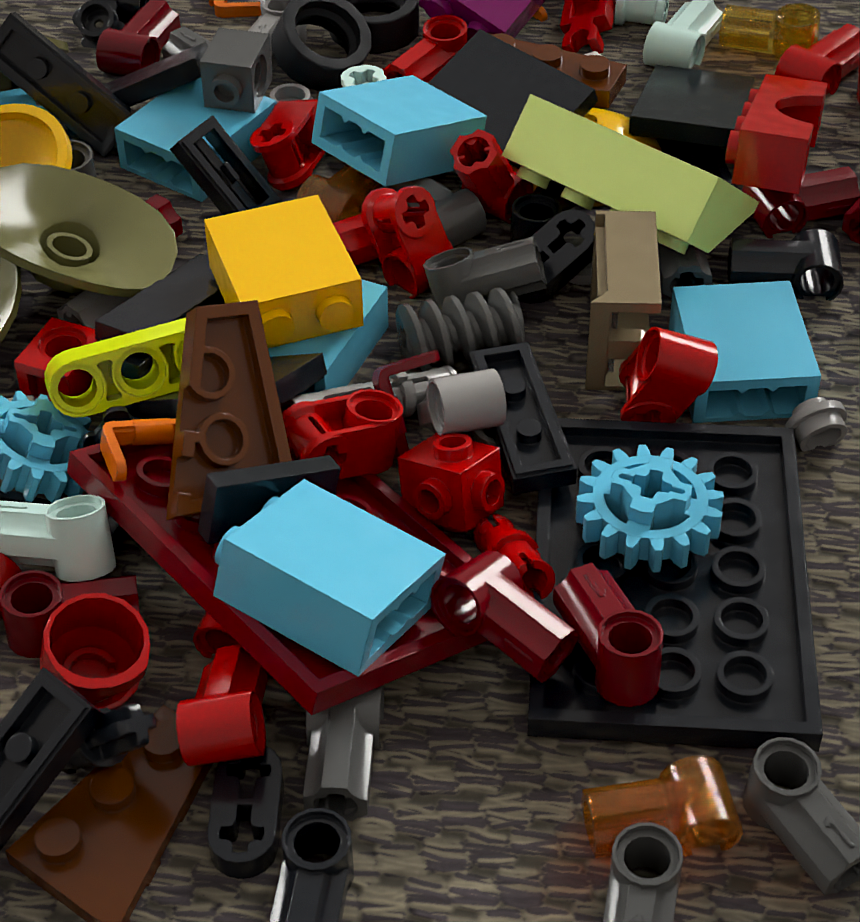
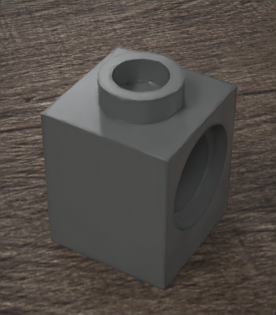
(236, 70)

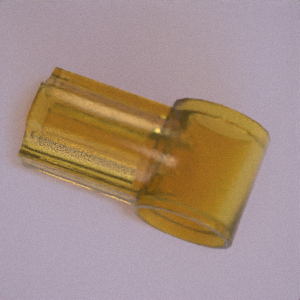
(769, 30)

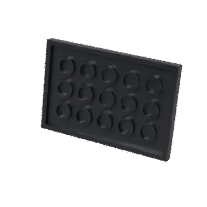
(732, 620)

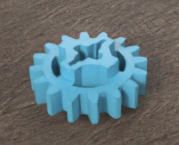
(37, 447)
(649, 508)

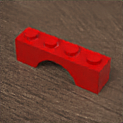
(776, 133)

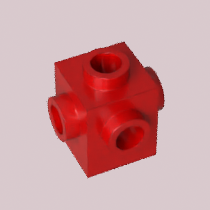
(452, 480)

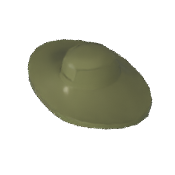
(81, 231)

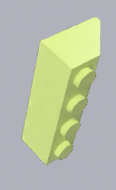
(625, 175)

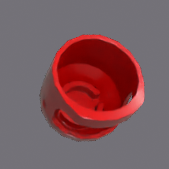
(97, 648)

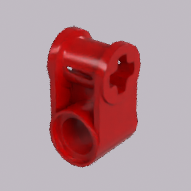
(287, 144)
(409, 238)
(666, 375)
(351, 428)

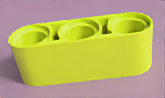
(104, 363)

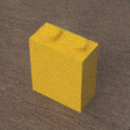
(290, 264)

